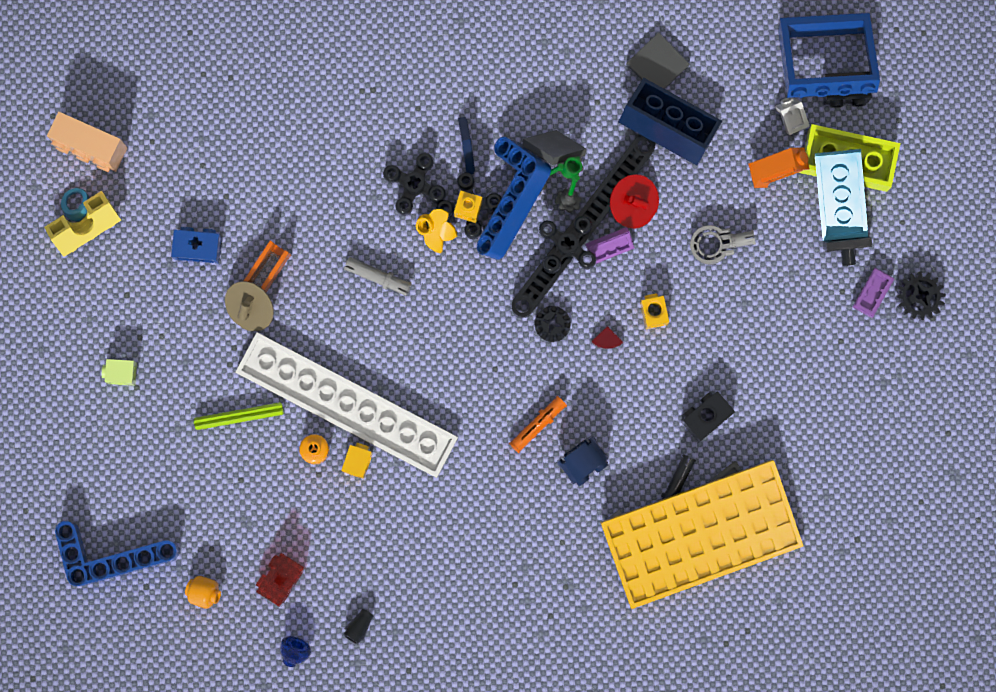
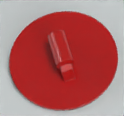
(634, 201)

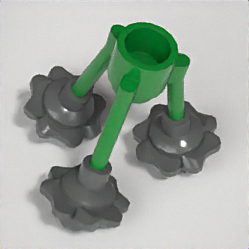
(570, 169)

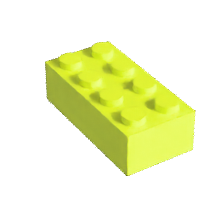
(877, 155)

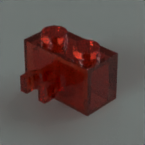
(280, 579)

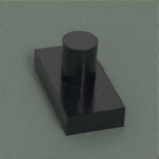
(847, 248)

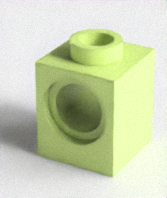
(119, 372)

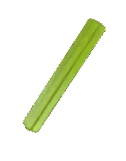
(238, 416)

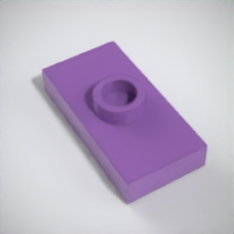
(611, 245)
(873, 292)

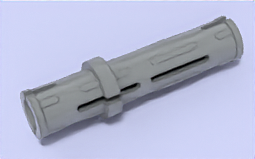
(380, 277)

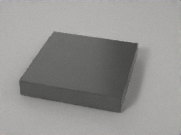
(658, 62)
(553, 147)

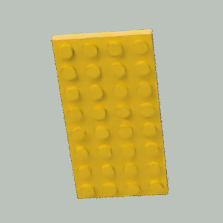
(701, 534)

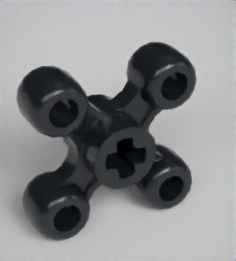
(418, 175)
(486, 205)
(573, 237)

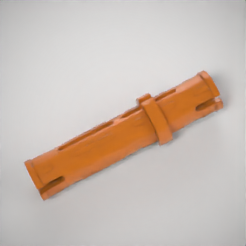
(537, 424)

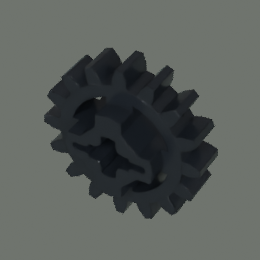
(923, 304)

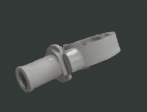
(736, 240)

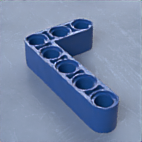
(516, 201)
(110, 562)

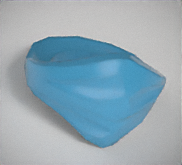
(77, 214)

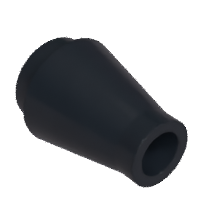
(358, 627)

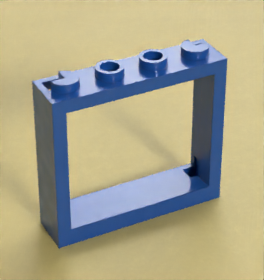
(826, 26)

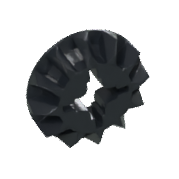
(557, 333)

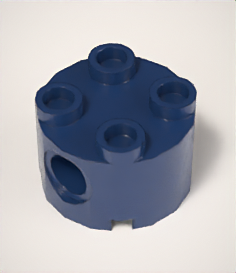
(583, 460)

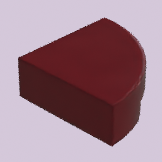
(607, 339)

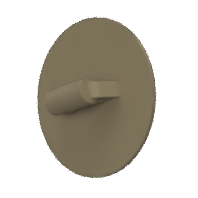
(249, 306)

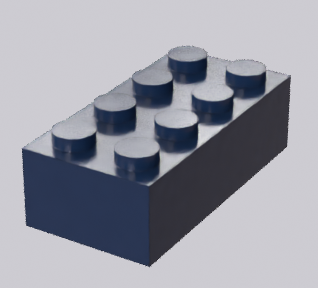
(670, 121)

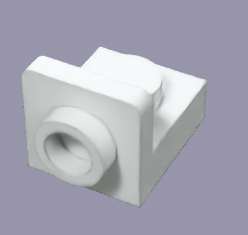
(792, 115)

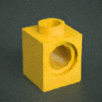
(468, 206)
(654, 321)
(357, 460)

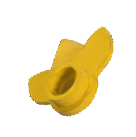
(438, 230)

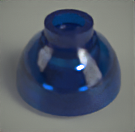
(294, 651)

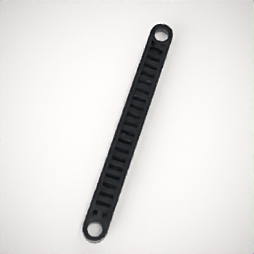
(596, 210)

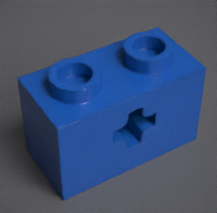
(184, 251)

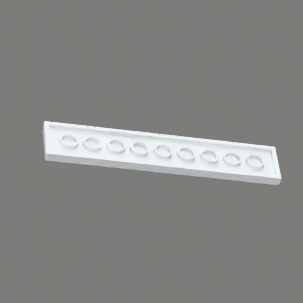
(346, 405)

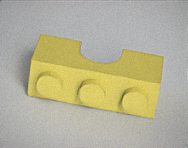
(70, 236)

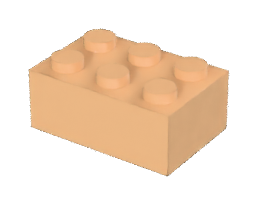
(86, 142)

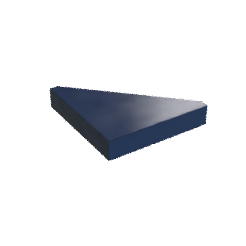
(466, 145)

